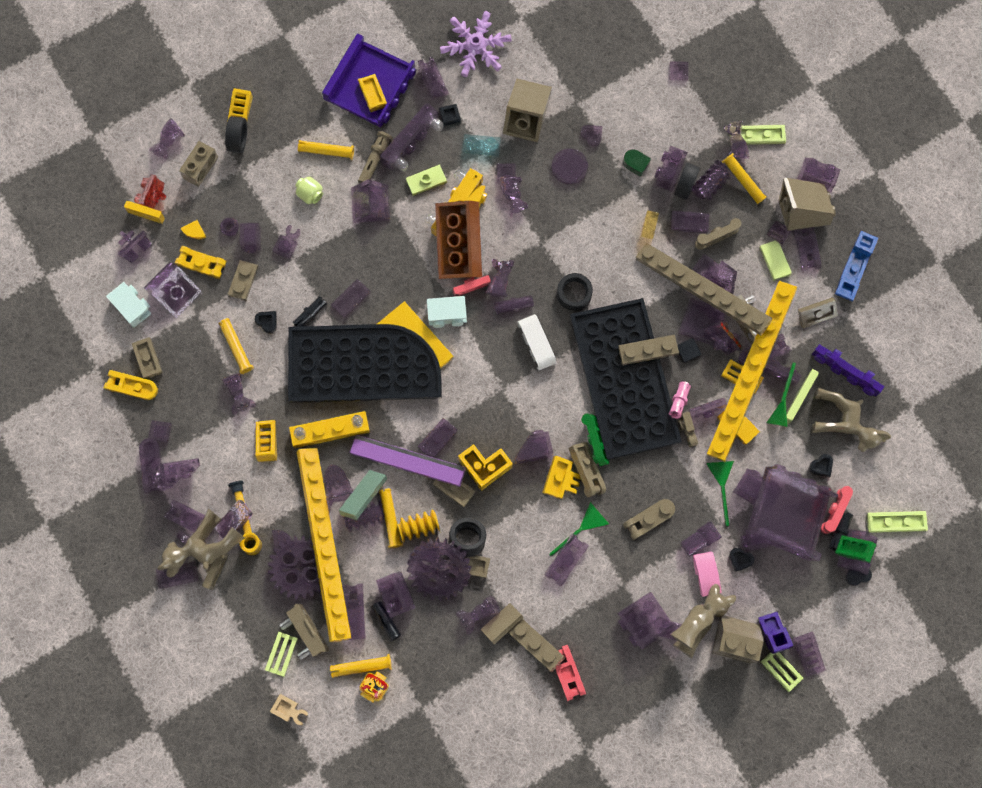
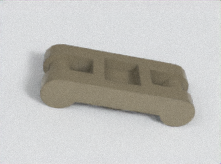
(718, 234)

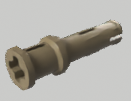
(374, 158)

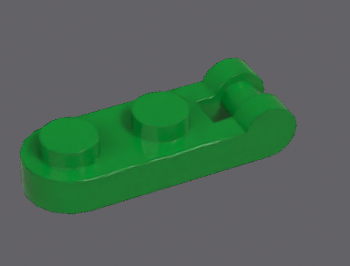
(594, 439)

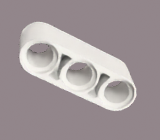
(537, 341)

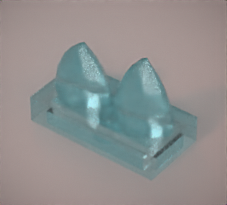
(481, 145)

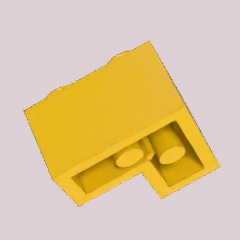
(484, 471)

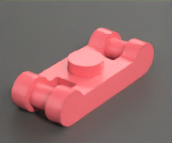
(837, 509)
(568, 673)

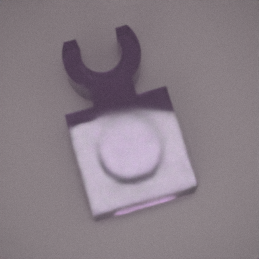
(286, 245)

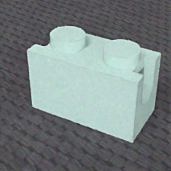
(128, 304)
(446, 311)

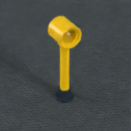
(237, 489)

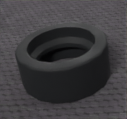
(236, 134)
(686, 181)
(574, 277)
(469, 524)

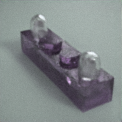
(413, 132)

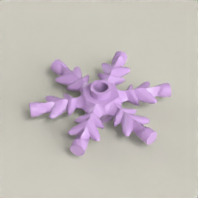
(475, 44)

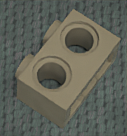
(198, 163)

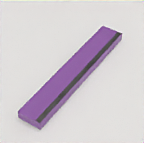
(408, 460)

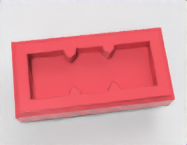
(471, 285)

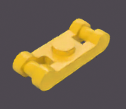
(200, 262)

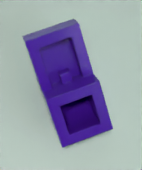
(775, 634)

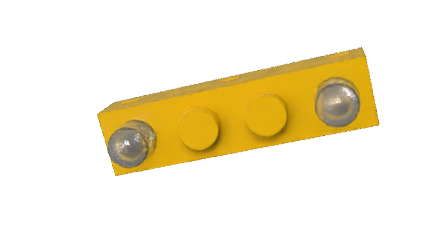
(469, 183)
(329, 429)

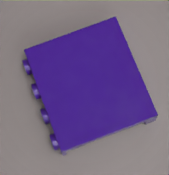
(362, 61)

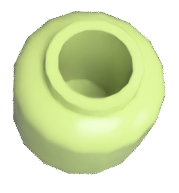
(309, 190)

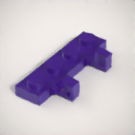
(853, 375)

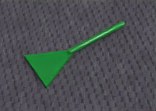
(779, 416)
(721, 472)
(591, 520)

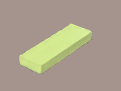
(764, 134)
(802, 393)
(897, 521)

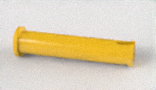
(326, 149)
(744, 178)
(235, 346)
(390, 519)
(361, 666)

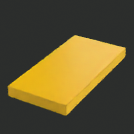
(407, 318)

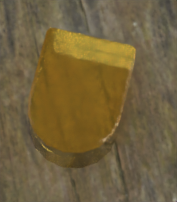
(649, 224)

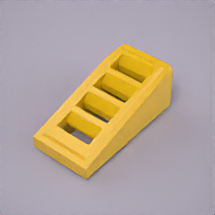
(244, 94)
(266, 453)

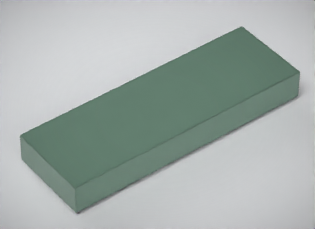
(362, 494)

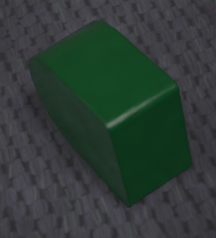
(636, 161)

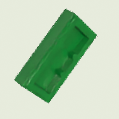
(855, 548)

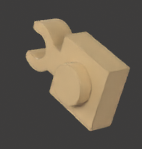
(286, 708)

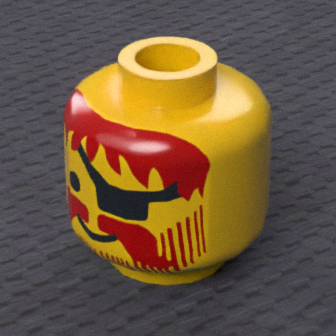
(373, 687)

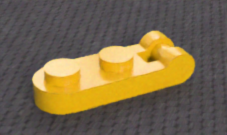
(131, 385)

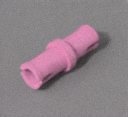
(679, 400)

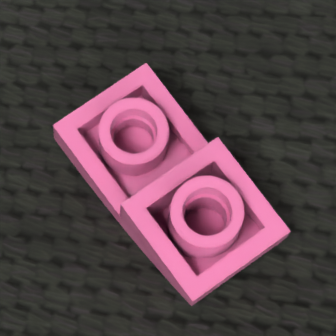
(706, 571)

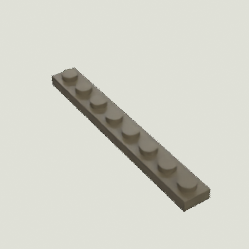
(704, 289)

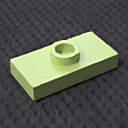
(426, 180)

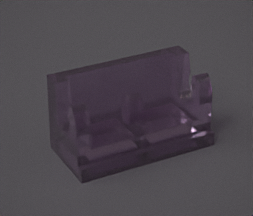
(432, 78)

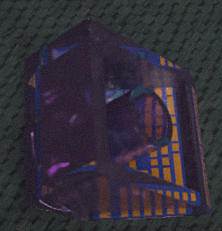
(173, 289)

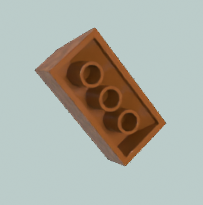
(458, 239)

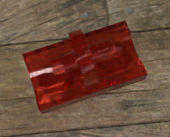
(152, 192)

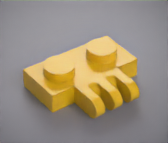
(560, 478)

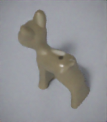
(868, 437)
(174, 557)
(700, 620)

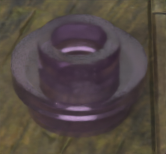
(229, 221)

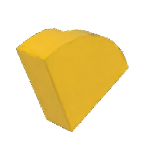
(193, 230)

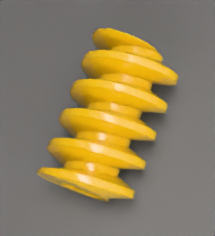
(418, 525)

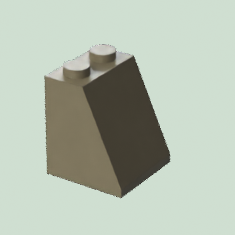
(526, 110)
(805, 204)
(738, 640)

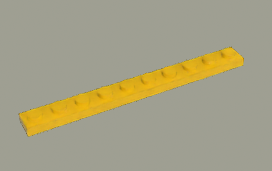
(751, 373)
(323, 545)

